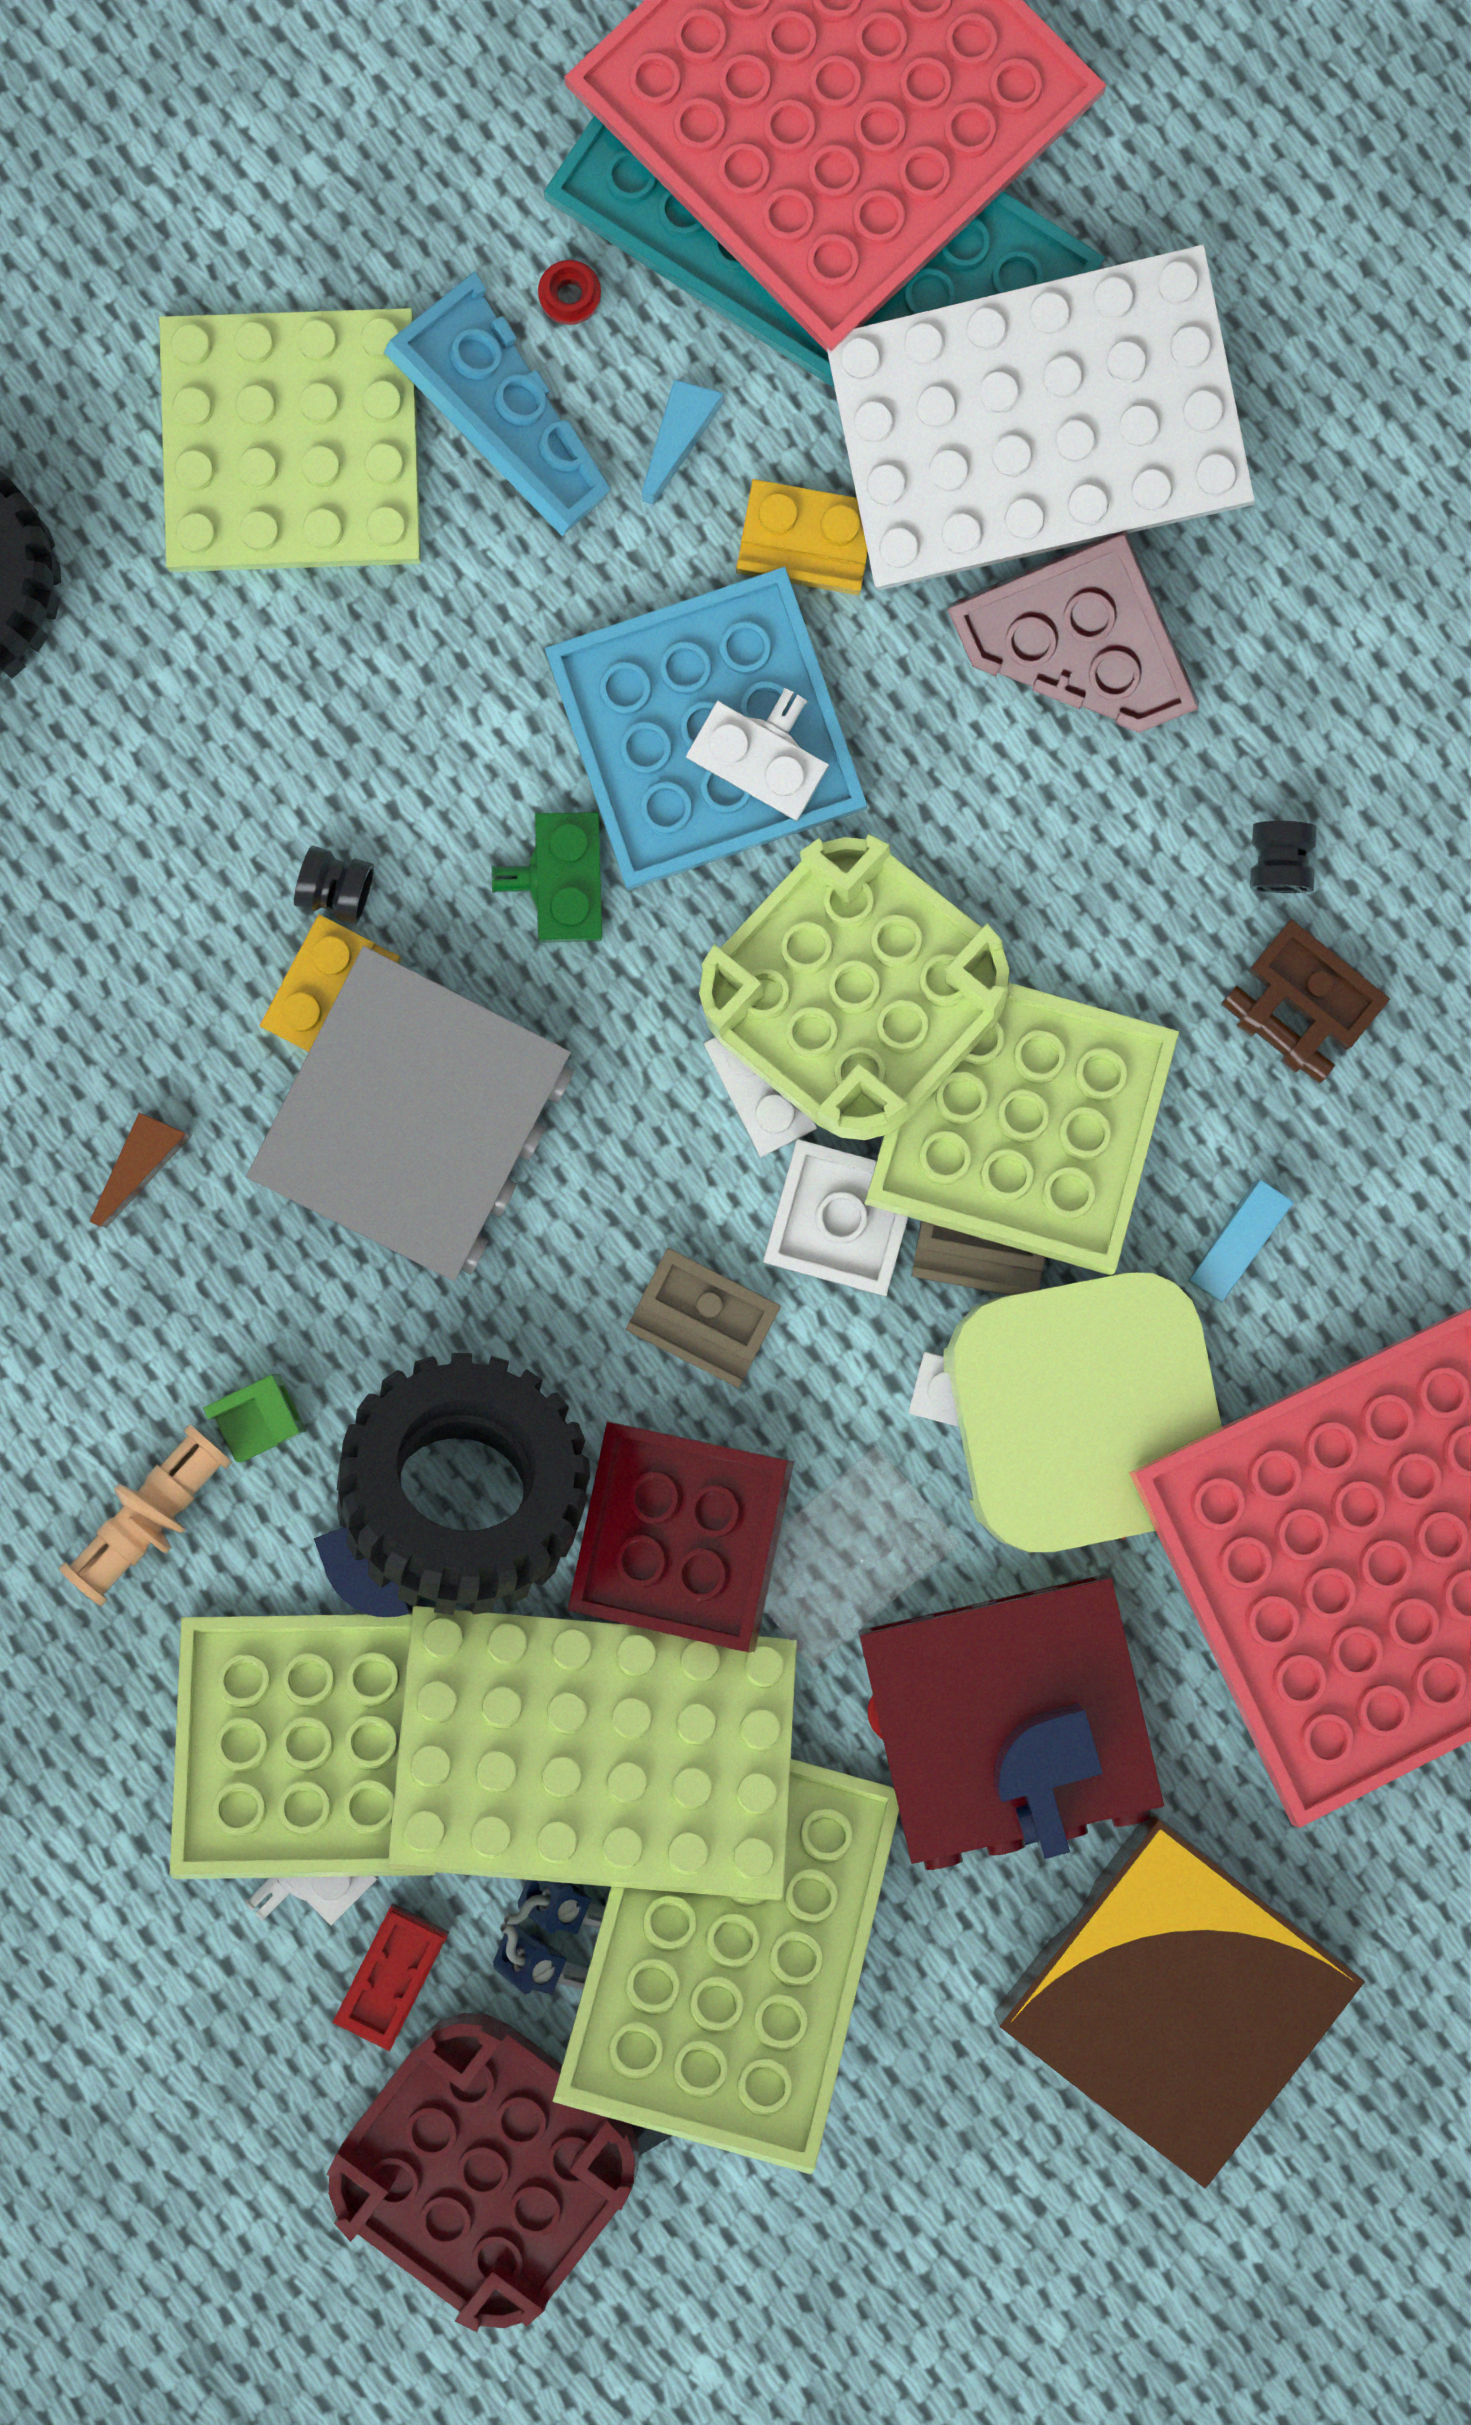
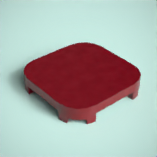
(479, 2174)

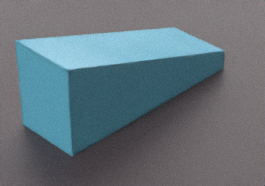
(683, 423)
(1240, 1239)

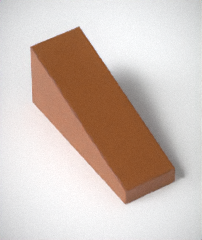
(141, 1158)

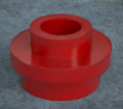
(563, 274)

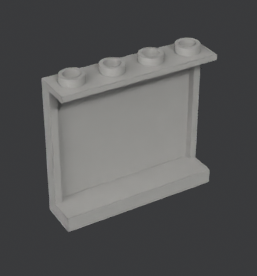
(411, 1115)

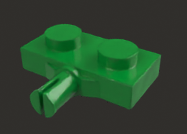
(561, 877)

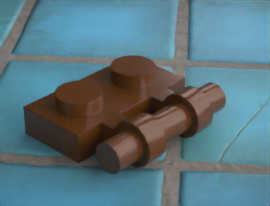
(1315, 985)

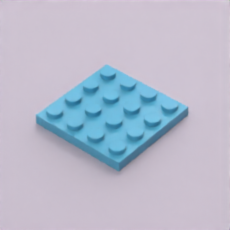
(643, 697)

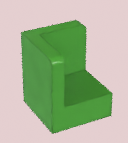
(256, 1417)

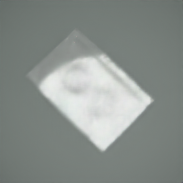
(851, 1555)

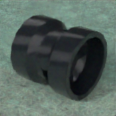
(1283, 857)
(333, 884)

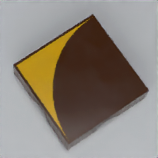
(1178, 1999)

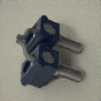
(528, 1959)

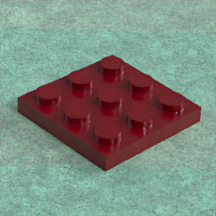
(681, 1536)

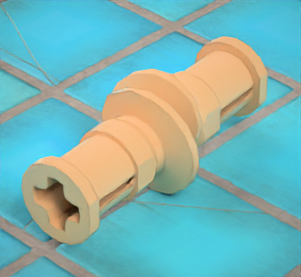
(144, 1516)

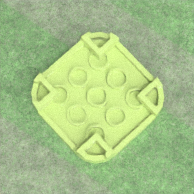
(855, 988)
(1069, 1397)

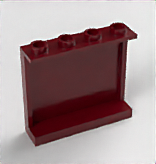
(971, 1674)

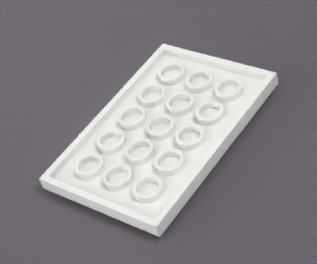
(1040, 418)

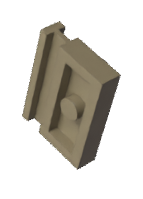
(974, 1262)
(703, 1317)

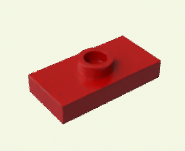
(390, 1977)

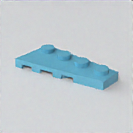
(480, 382)

